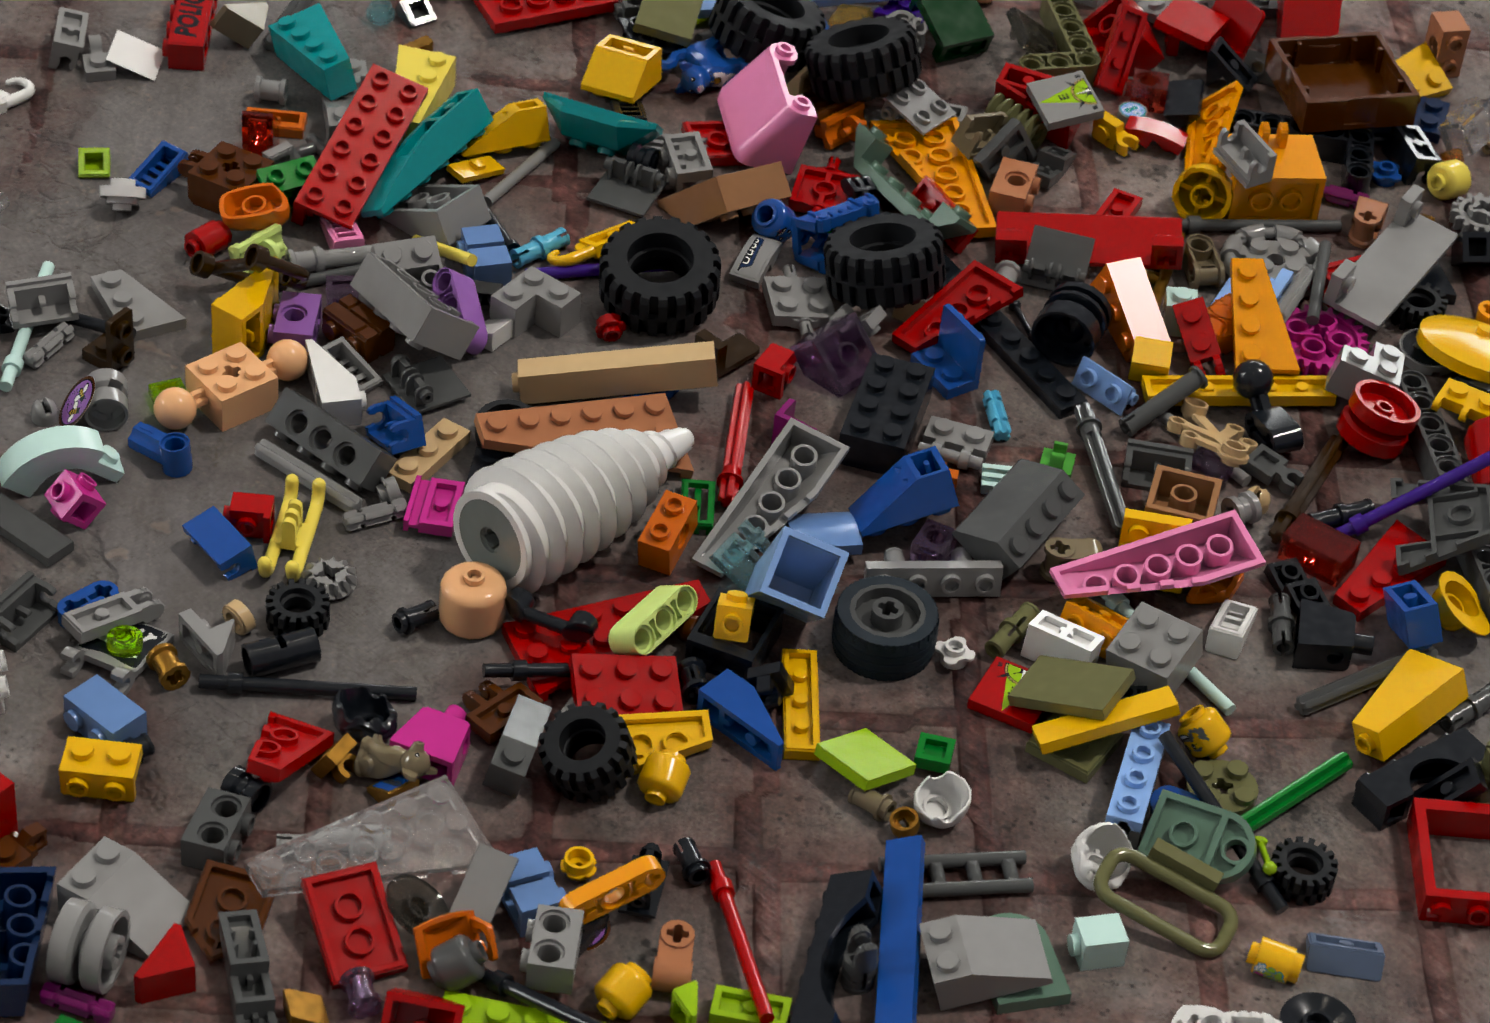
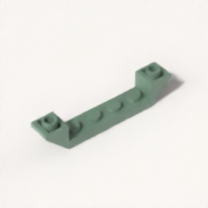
(868, 159)

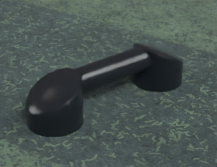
(578, 629)

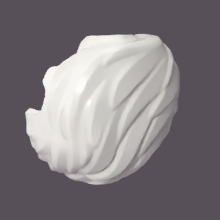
(1091, 849)

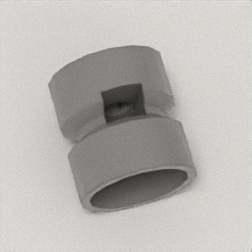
(110, 400)

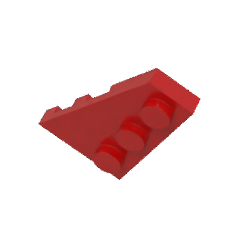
(286, 747)

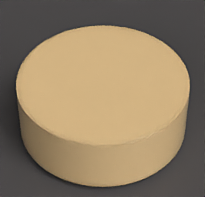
(241, 614)

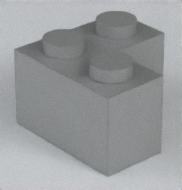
(537, 300)
(1354, 364)

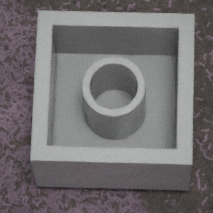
(1156, 647)

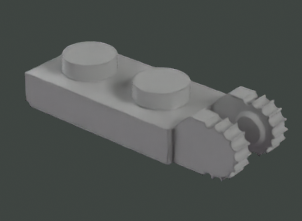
(119, 609)

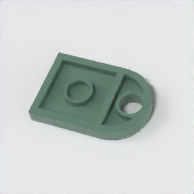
(1201, 832)
(1038, 997)

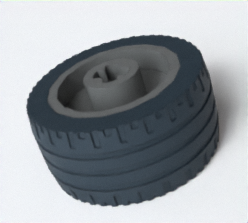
(885, 628)

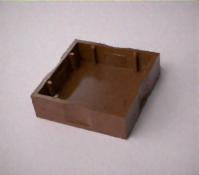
(1341, 82)

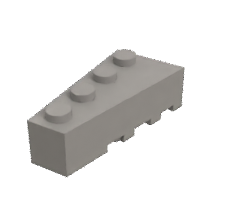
(412, 308)

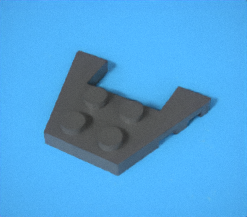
(1456, 519)

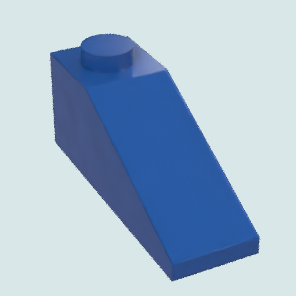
(741, 716)

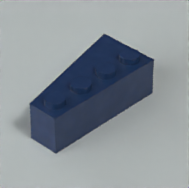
(24, 912)

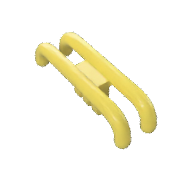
(291, 532)

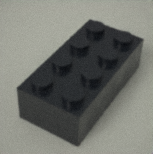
(886, 413)

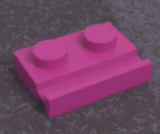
(433, 506)

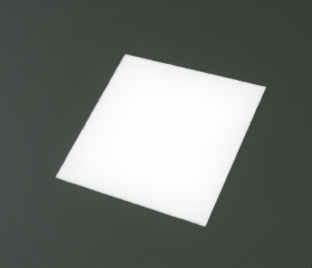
(135, 55)

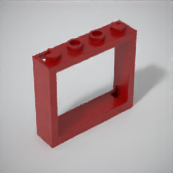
(1454, 820)

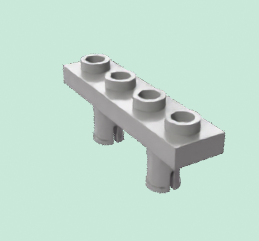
(943, 578)

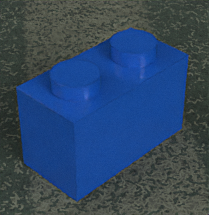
(1413, 615)

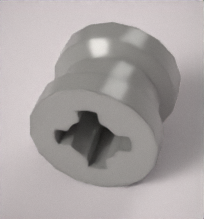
(1246, 505)

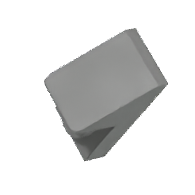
(209, 645)

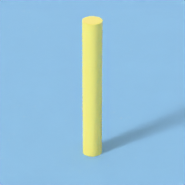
(455, 254)

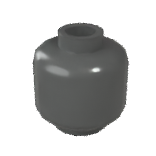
(457, 963)

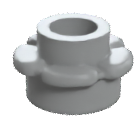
(388, 489)

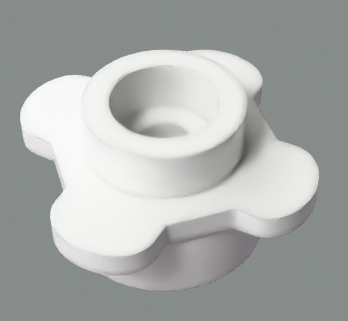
(954, 653)

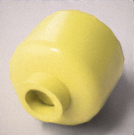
(1450, 177)

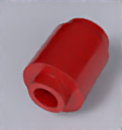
(209, 237)

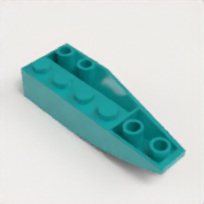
(428, 150)

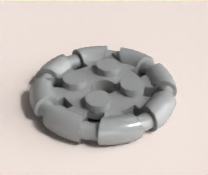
(1282, 250)

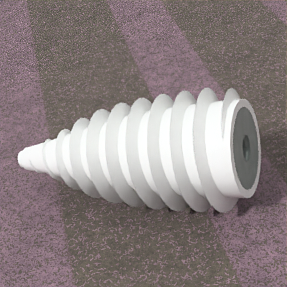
(562, 500)

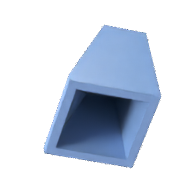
(798, 575)

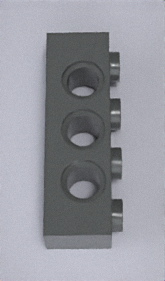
(370, 461)

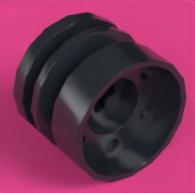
(1071, 323)

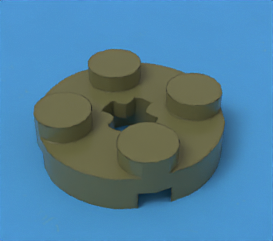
(1233, 777)

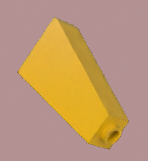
(1408, 703)

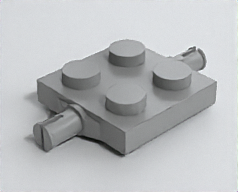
(797, 300)

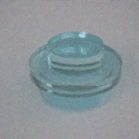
(380, 12)

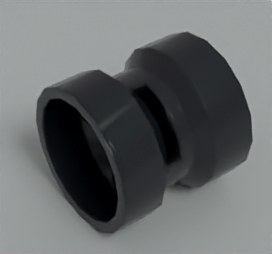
(244, 784)

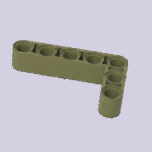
(1072, 39)

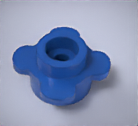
(1386, 173)

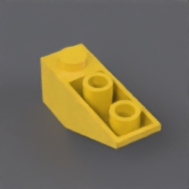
(513, 126)

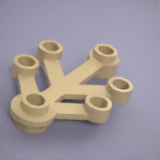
(1228, 443)

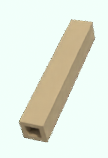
(616, 372)

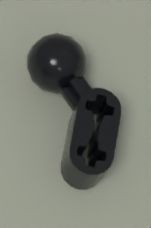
(1265, 423)

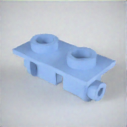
(1104, 386)

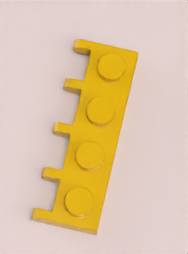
(1462, 400)

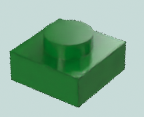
(934, 752)

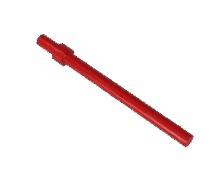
(724, 894)

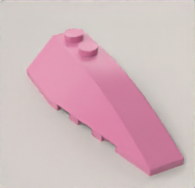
(1168, 560)

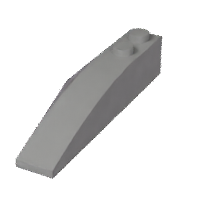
(778, 488)

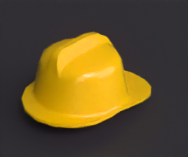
(1459, 605)

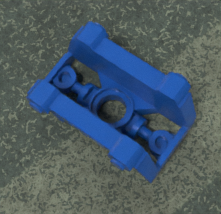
(821, 222)

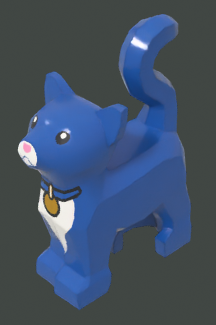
(703, 66)

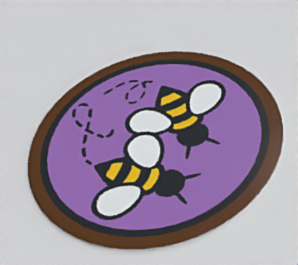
(77, 401)

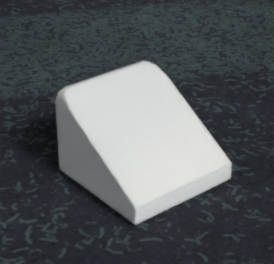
(498, 332)

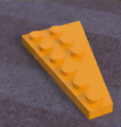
(944, 163)

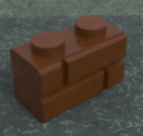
(359, 327)

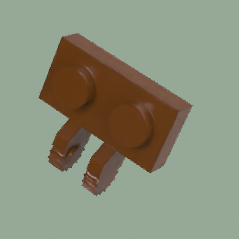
(490, 716)

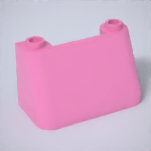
(760, 114)

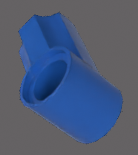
(168, 449)

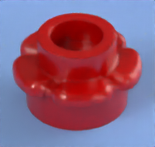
(610, 327)

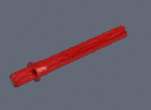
(730, 478)

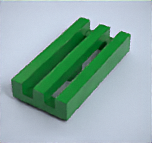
(699, 485)

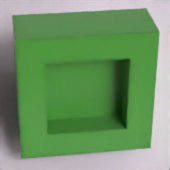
(1059, 457)

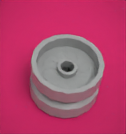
(88, 945)

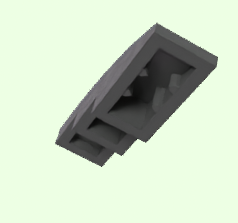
(246, 967)

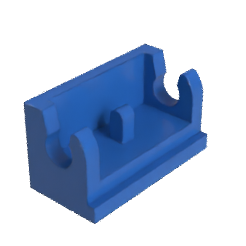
(399, 428)
(221, 542)

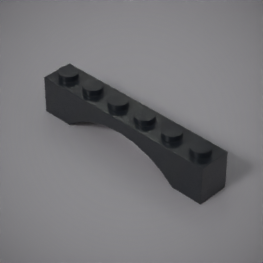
(848, 901)

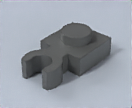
(1271, 467)

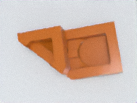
(1216, 591)

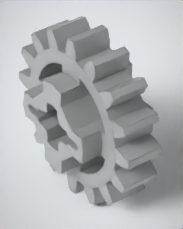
(1471, 213)

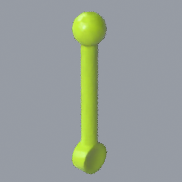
(1269, 866)

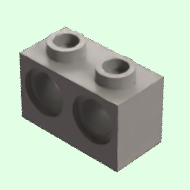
(553, 949)

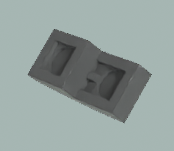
(1053, 164)

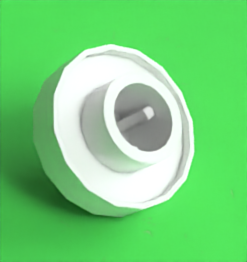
(122, 193)

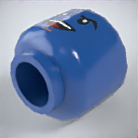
(773, 219)

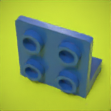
(956, 356)

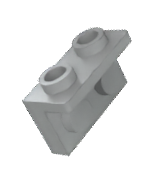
(684, 159)

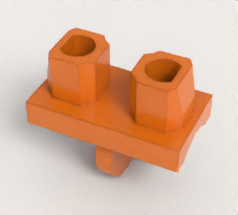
(840, 126)

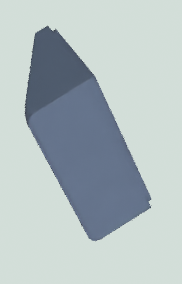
(1344, 956)

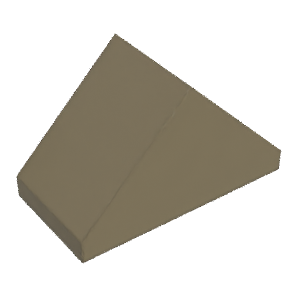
(241, 21)

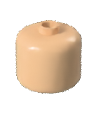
(472, 600)

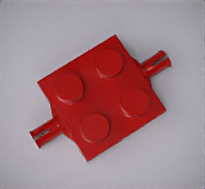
(818, 187)

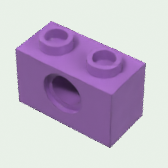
(296, 317)

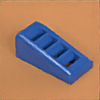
(160, 155)

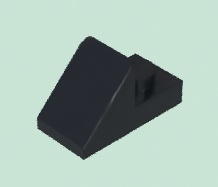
(1225, 63)
(1458, 784)

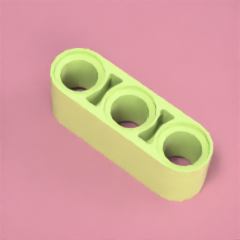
(653, 620)

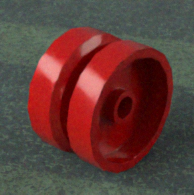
(1378, 419)

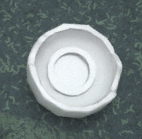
(942, 800)

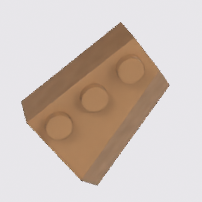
(728, 195)

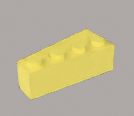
(431, 70)

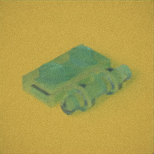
(736, 555)

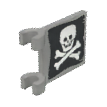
(123, 669)

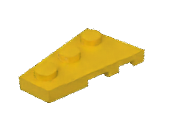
(676, 730)

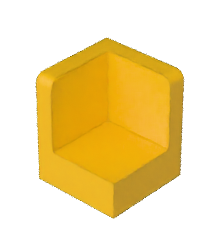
(1150, 358)

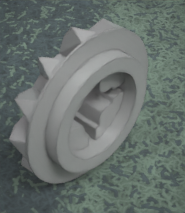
(344, 576)

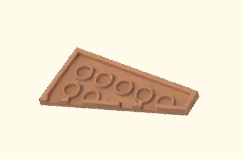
(528, 427)

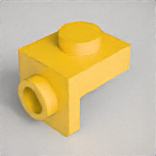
(733, 616)

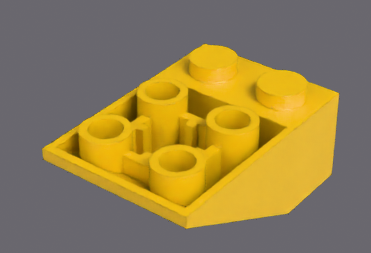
(246, 312)

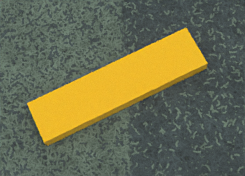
(801, 709)
(1126, 715)

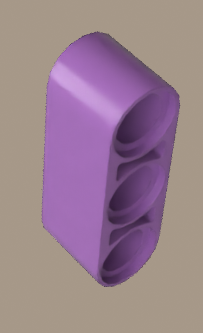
(461, 293)

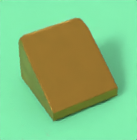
(303, 1007)

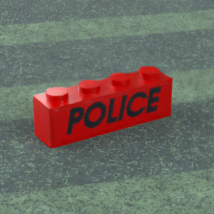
(189, 34)

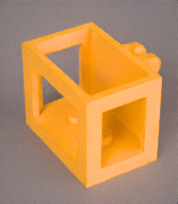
(1295, 183)

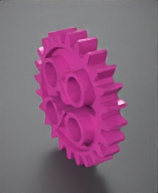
(1320, 344)

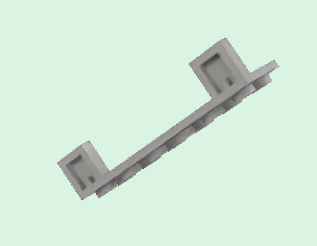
(1391, 265)

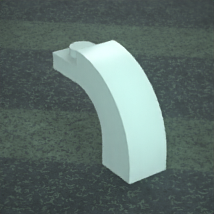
(52, 451)

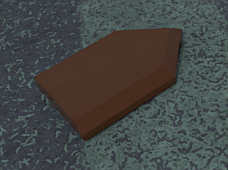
(221, 890)

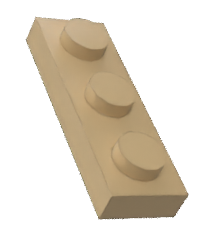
(442, 444)

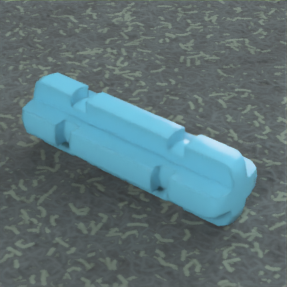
(996, 415)

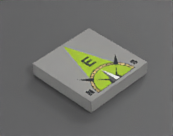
(1065, 100)

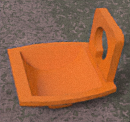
(448, 926)

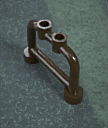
(256, 259)

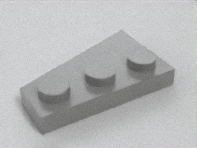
(150, 313)

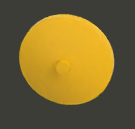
(1457, 344)

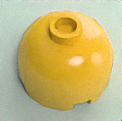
(1202, 192)

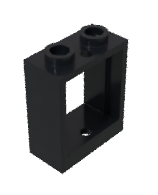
(723, 655)

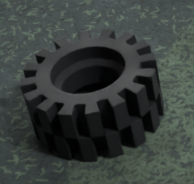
(1418, 305)
(297, 596)
(1306, 856)

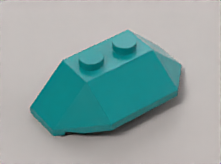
(599, 127)

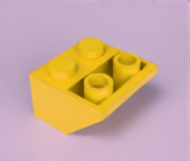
(622, 69)

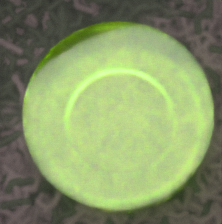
(124, 641)

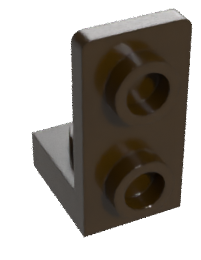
(116, 346)
(729, 352)

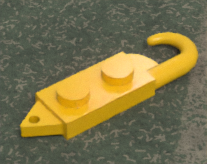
(586, 248)

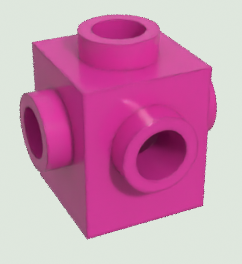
(75, 499)

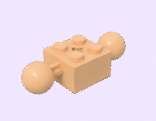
(231, 385)

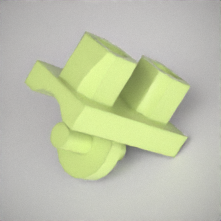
(269, 238)

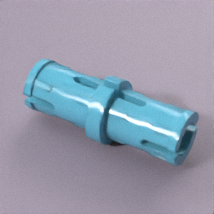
(539, 247)

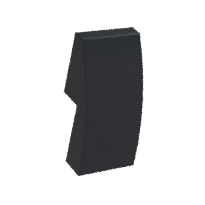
(1289, 578)

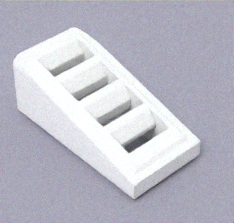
(1230, 629)

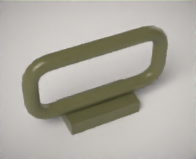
(1180, 872)

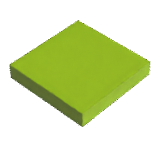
(865, 759)

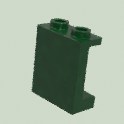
(956, 27)

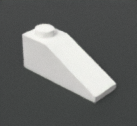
(334, 386)

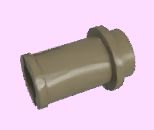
(873, 802)

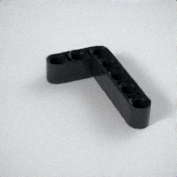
(1347, 147)

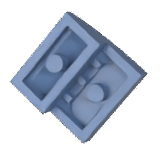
(832, 528)

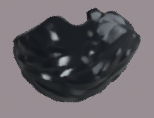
(363, 713)

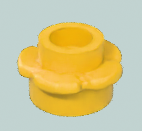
(578, 863)

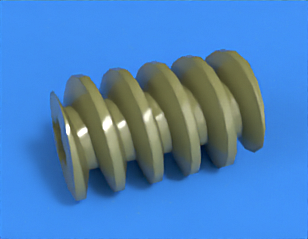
(1032, 123)

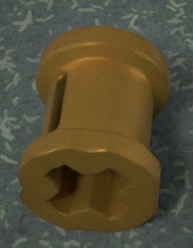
(169, 668)

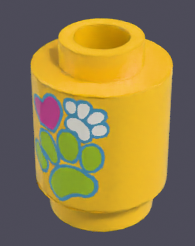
(1275, 960)

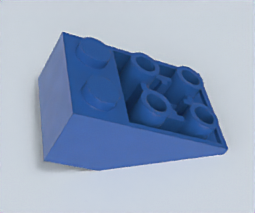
(908, 491)

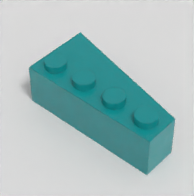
(314, 51)

